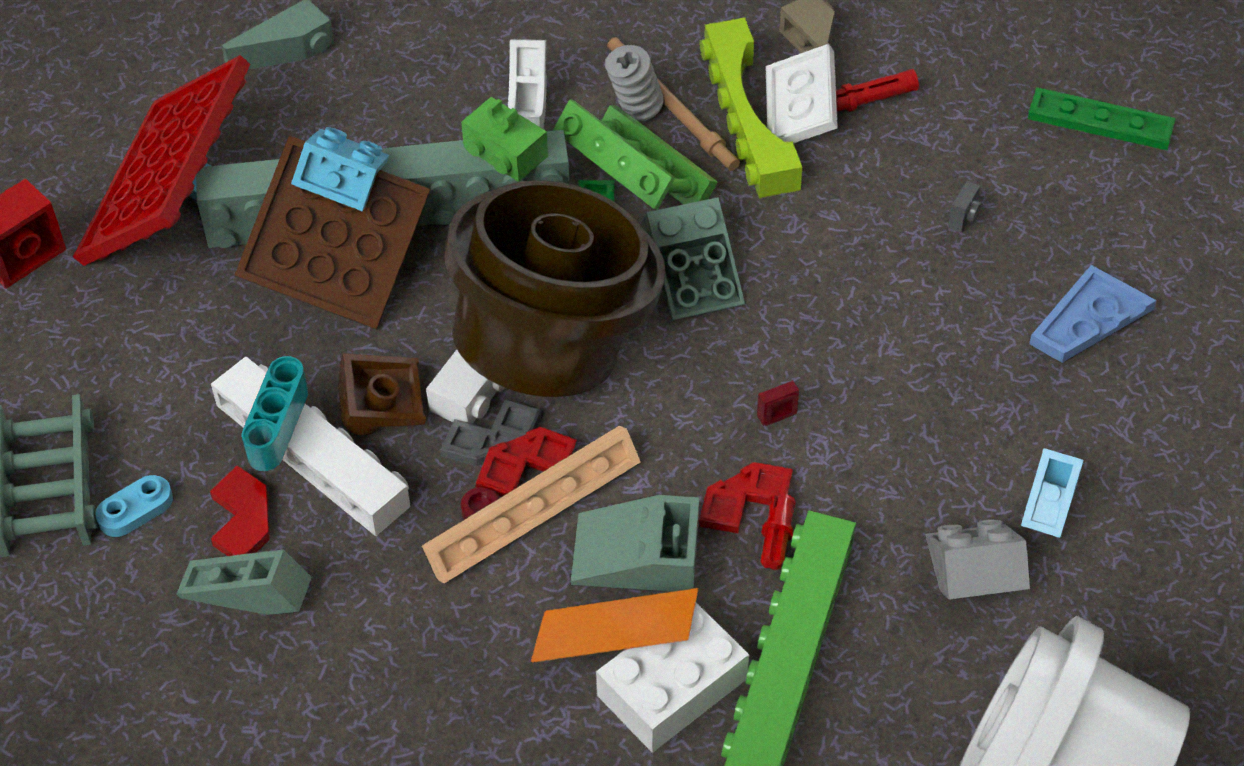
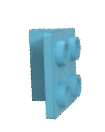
(339, 167)

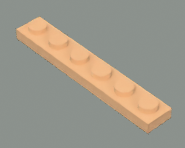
(531, 504)

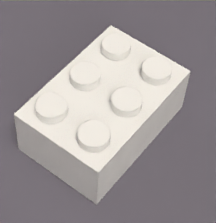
(672, 684)

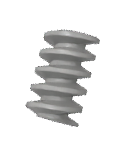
(634, 82)

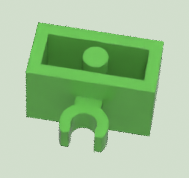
(504, 139)

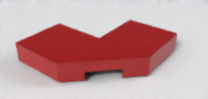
(535, 449)
(726, 500)
(248, 501)

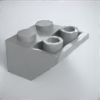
(978, 559)

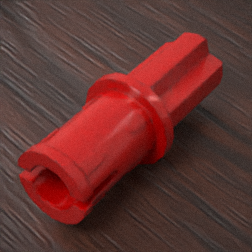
(777, 530)

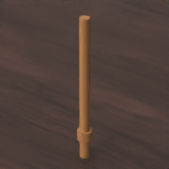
(710, 141)

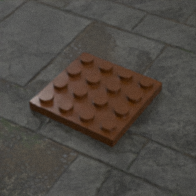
(329, 250)

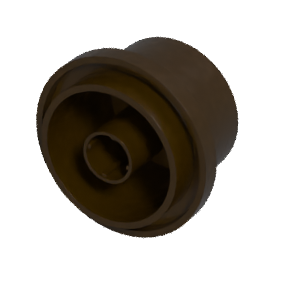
(548, 285)

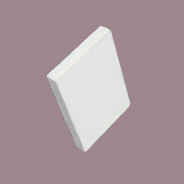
(802, 95)

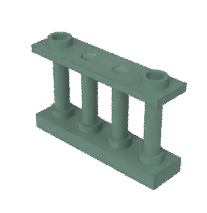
(84, 515)

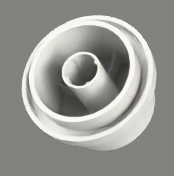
(1075, 709)

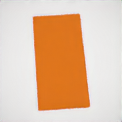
(615, 625)

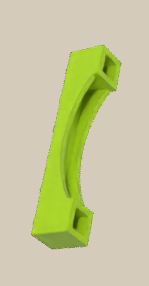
(770, 162)

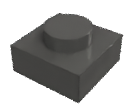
(965, 207)

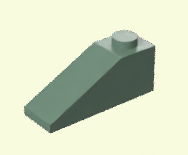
(283, 38)
(247, 582)

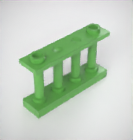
(634, 155)

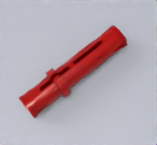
(881, 88)

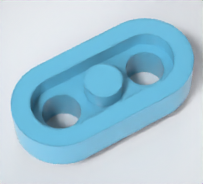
(135, 506)

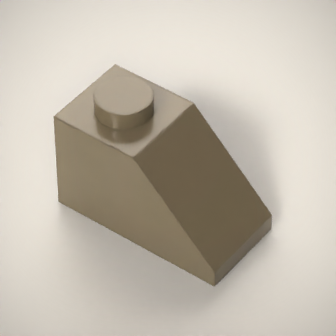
(807, 24)

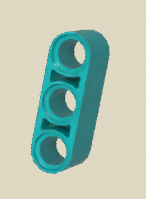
(275, 413)

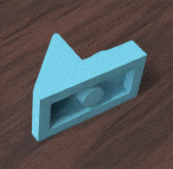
(1052, 492)

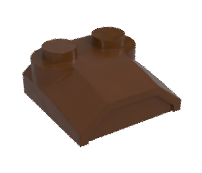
(379, 392)

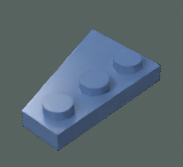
(1088, 314)

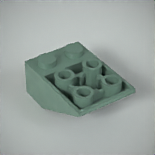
(696, 258)
(638, 544)

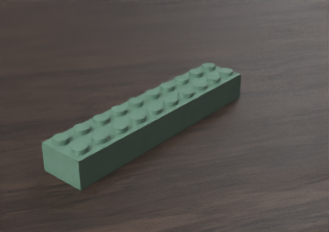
(234, 193)

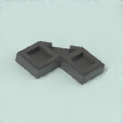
(471, 442)

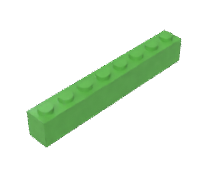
(790, 643)

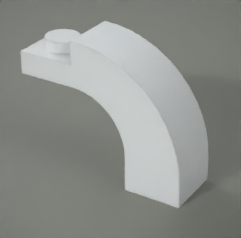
(528, 79)

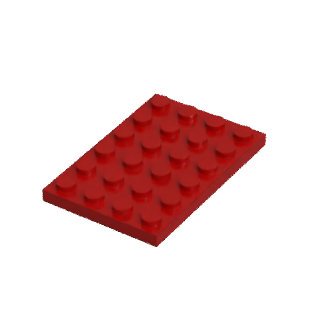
(163, 162)

